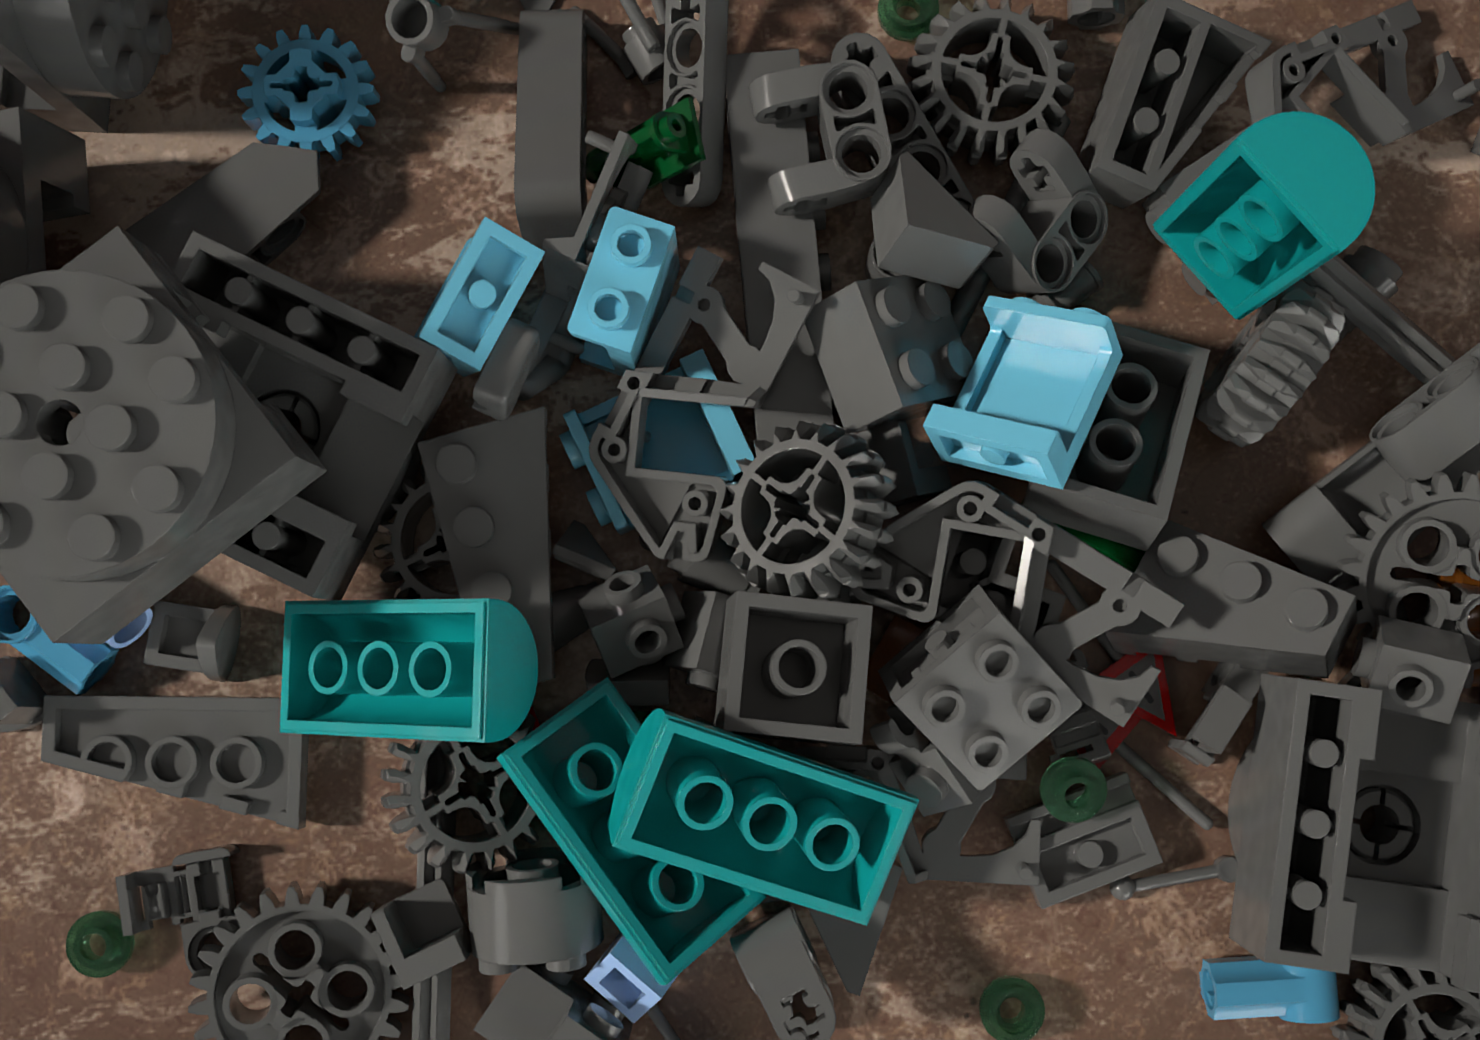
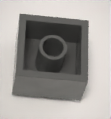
(888, 350)
(794, 669)

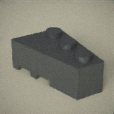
(1159, 94)
(1237, 609)

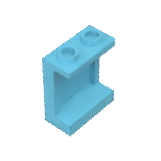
(625, 290)
(479, 295)
(1029, 392)
(683, 439)

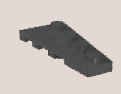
(185, 747)

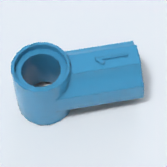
(71, 664)
(1257, 989)

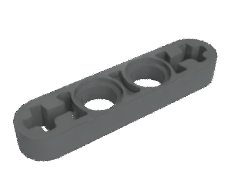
(702, 81)

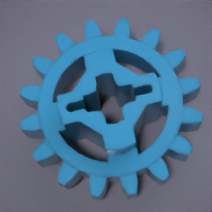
(292, 76)

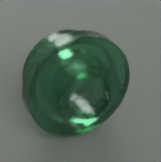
(905, 29)
(1060, 777)
(118, 948)
(1029, 1019)

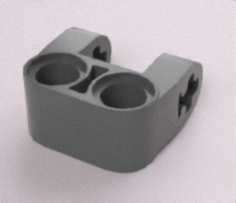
(807, 93)
(1054, 231)
(779, 964)

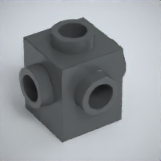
(632, 619)

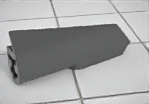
(243, 204)
(1420, 436)

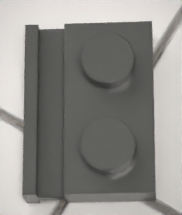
(1090, 851)

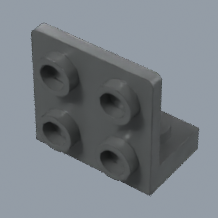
(978, 689)

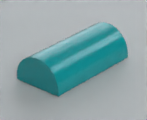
(1271, 208)
(407, 669)
(570, 781)
(758, 816)

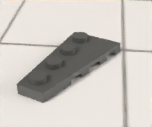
(495, 517)

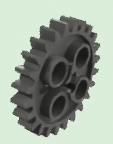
(1457, 523)
(341, 942)

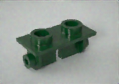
(665, 146)

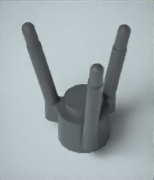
(425, 26)
(644, 42)

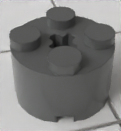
(532, 913)

